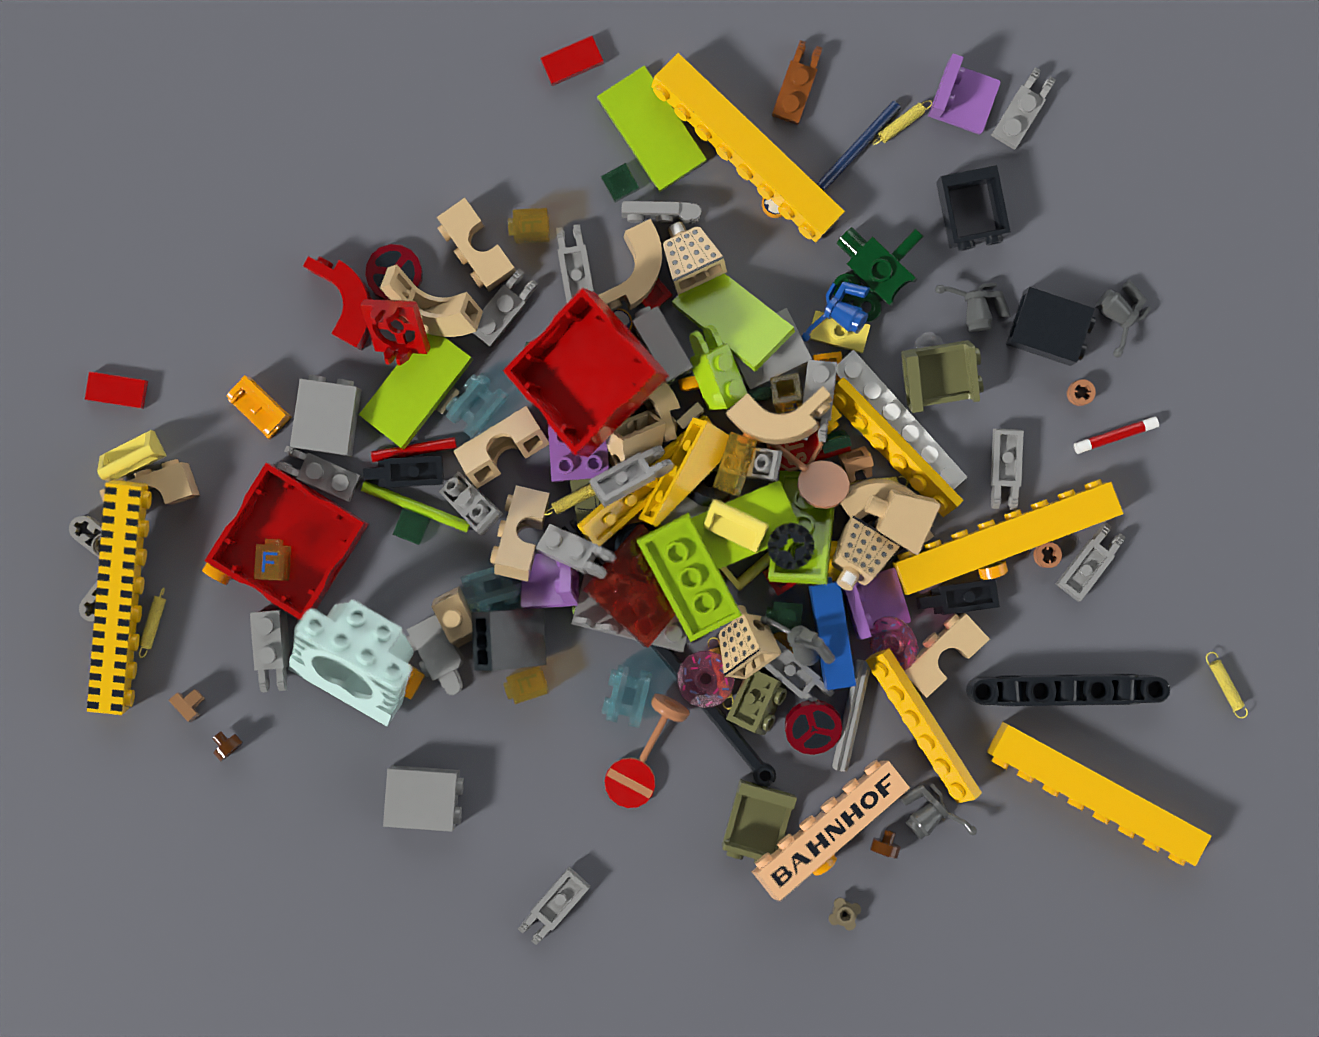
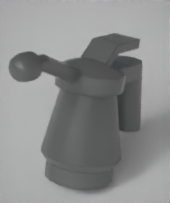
(1116, 308)
(978, 313)
(805, 643)
(926, 819)

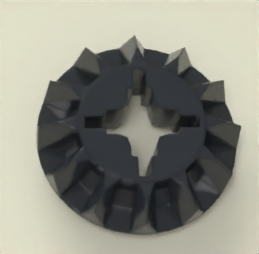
(779, 538)

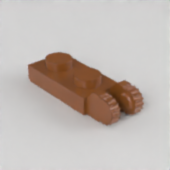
(796, 86)

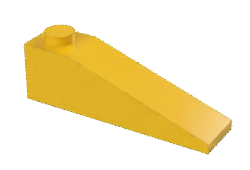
(692, 460)

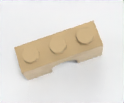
(460, 225)
(481, 453)
(173, 481)
(525, 510)
(959, 633)

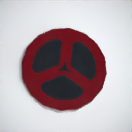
(389, 256)
(813, 727)

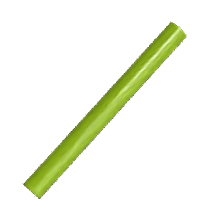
(415, 506)

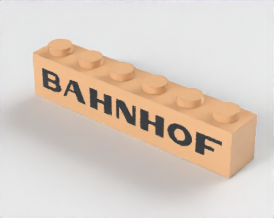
(830, 829)

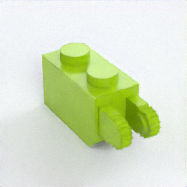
(715, 370)

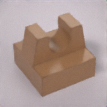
(856, 460)
(186, 705)

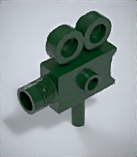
(875, 269)

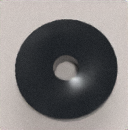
(705, 493)

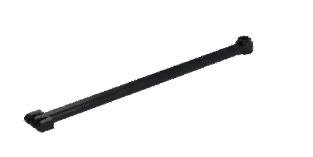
(714, 713)

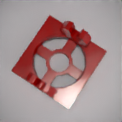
(395, 310)

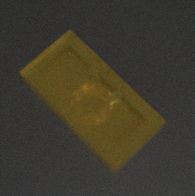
(735, 463)

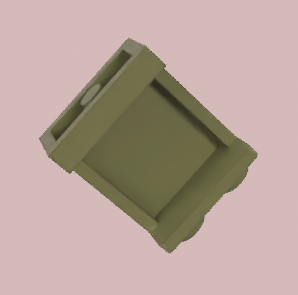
(941, 374)
(757, 820)

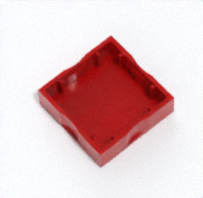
(585, 373)
(310, 523)

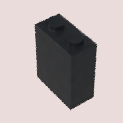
(1051, 326)
(508, 639)

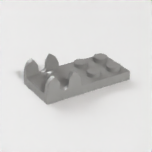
(592, 616)

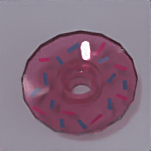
(896, 635)
(691, 686)

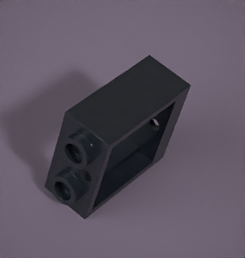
(966, 179)

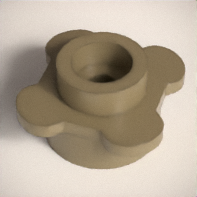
(848, 921)

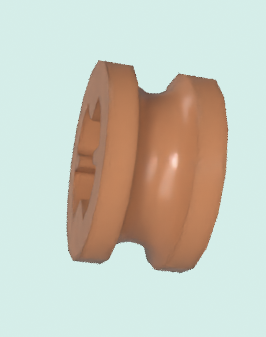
(1080, 384)
(1056, 553)

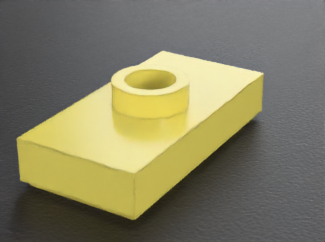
(834, 334)

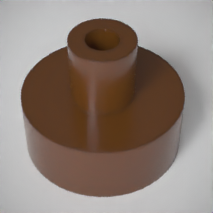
(226, 745)
(885, 845)

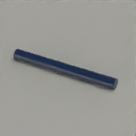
(859, 145)

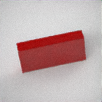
(572, 60)
(116, 390)

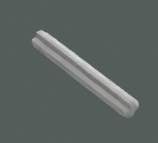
(851, 717)

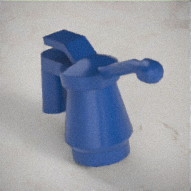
(848, 316)

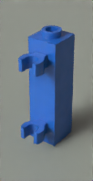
(832, 629)

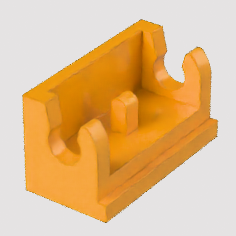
(258, 406)

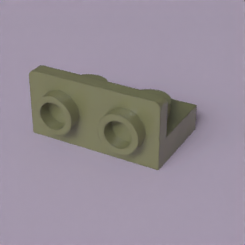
(757, 703)

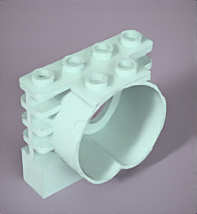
(354, 658)

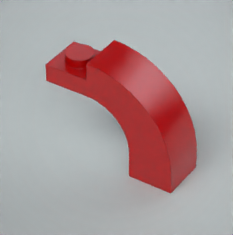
(351, 324)

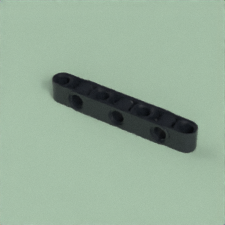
(1068, 689)

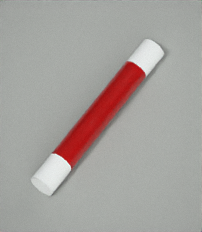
(1116, 434)

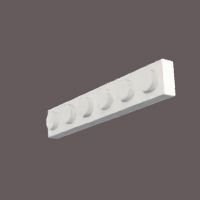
(895, 413)

